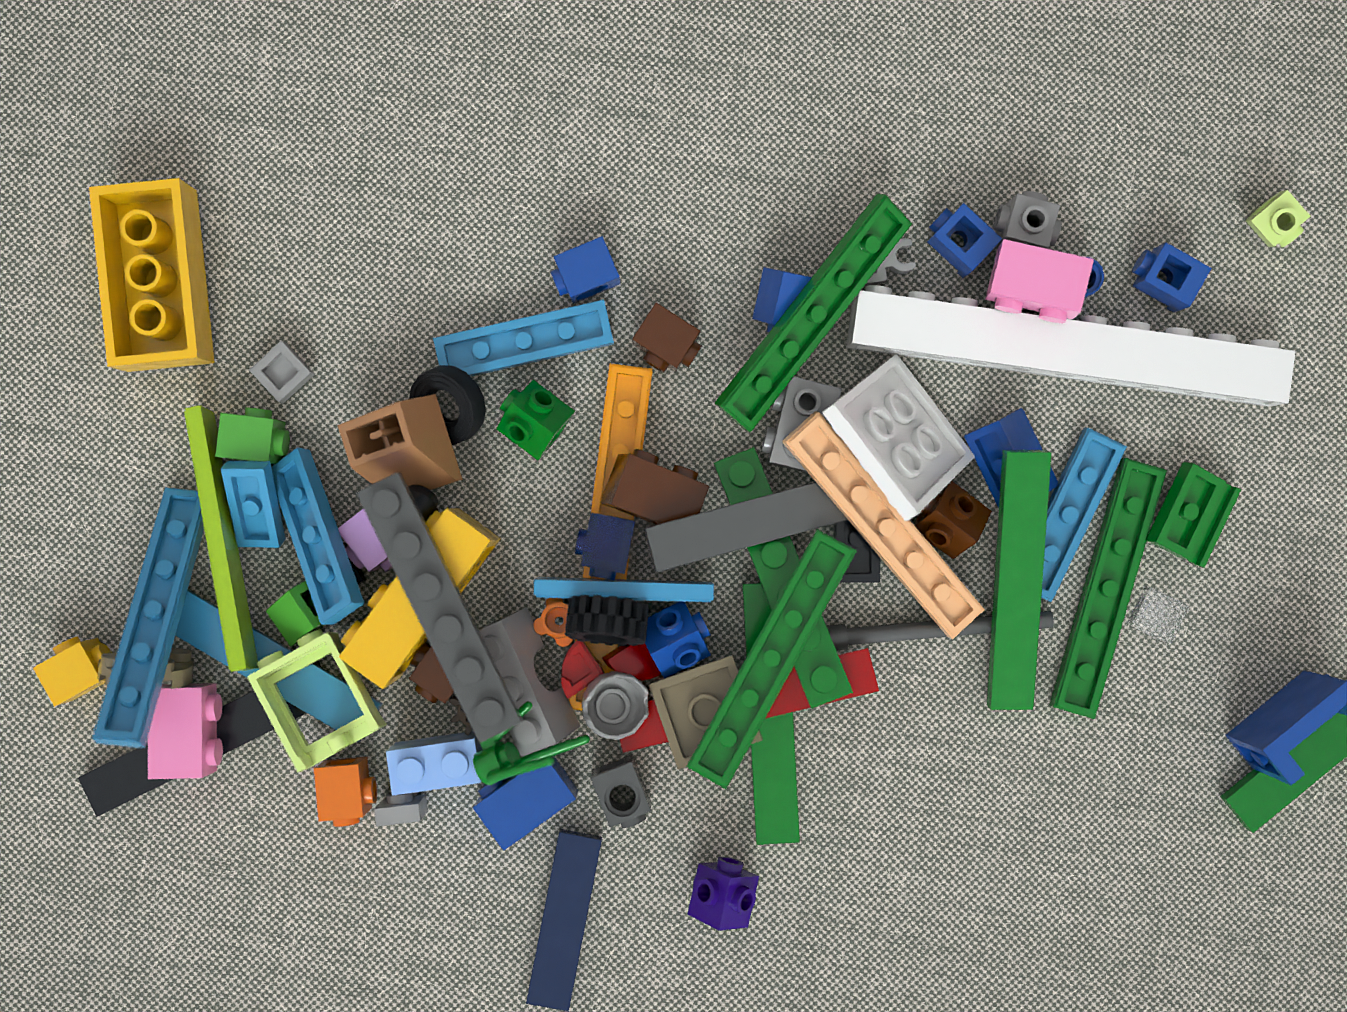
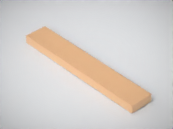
(881, 525)

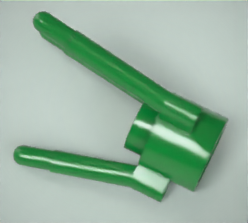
(502, 760)

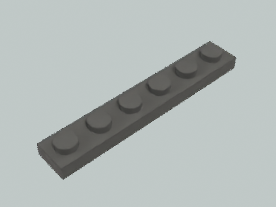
(439, 607)

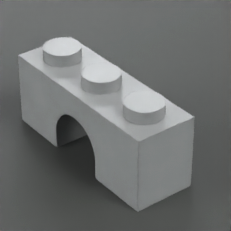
(513, 649)

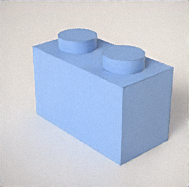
(432, 763)

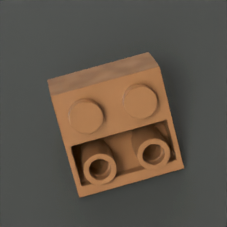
(402, 439)

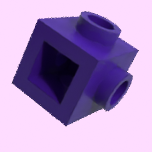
(723, 894)

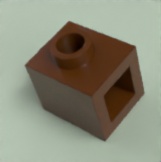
(667, 340)
(430, 676)

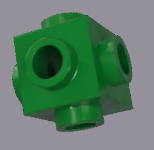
(533, 418)

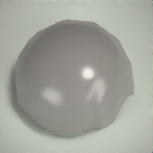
(615, 705)

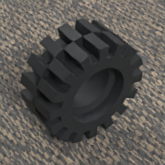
(607, 620)

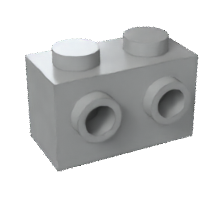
(794, 406)

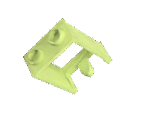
(278, 667)

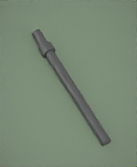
(845, 636)

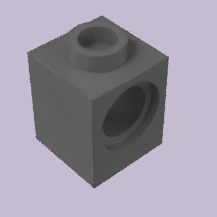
(621, 772)

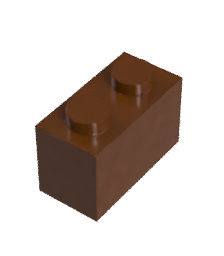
(653, 491)

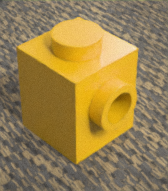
(71, 670)

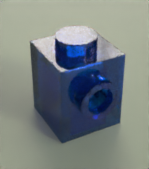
(605, 545)

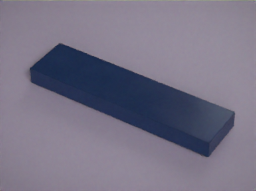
(564, 920)

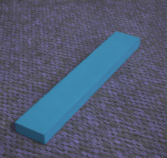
(151, 622)
(309, 689)

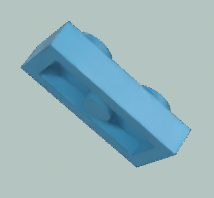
(253, 503)

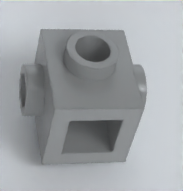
(1029, 206)

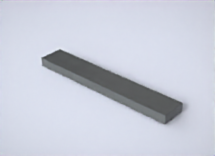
(740, 526)

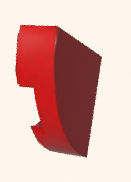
(632, 660)
(578, 669)

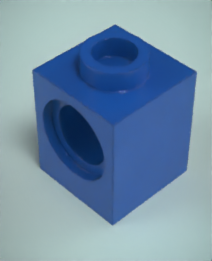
(585, 270)

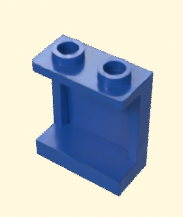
(1286, 721)

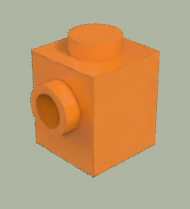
(344, 790)

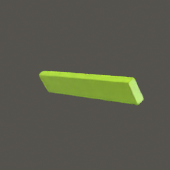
(221, 541)

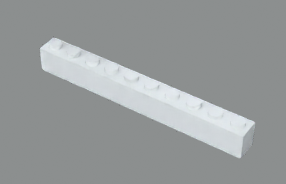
(1073, 349)

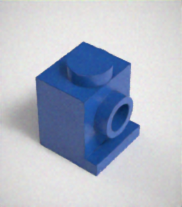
(977, 237)
(1183, 274)

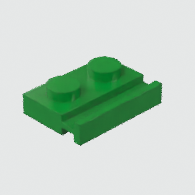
(1193, 514)

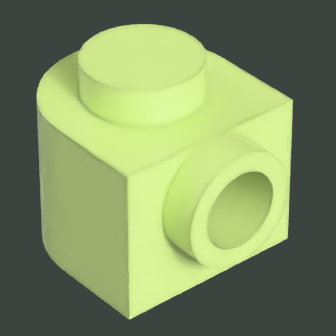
(1278, 219)

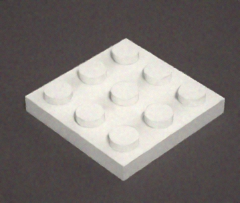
(899, 437)

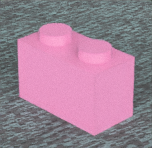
(1038, 281)
(185, 732)

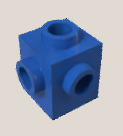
(676, 639)

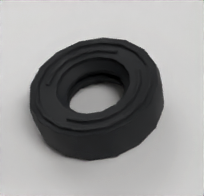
(463, 390)

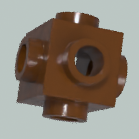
(953, 520)

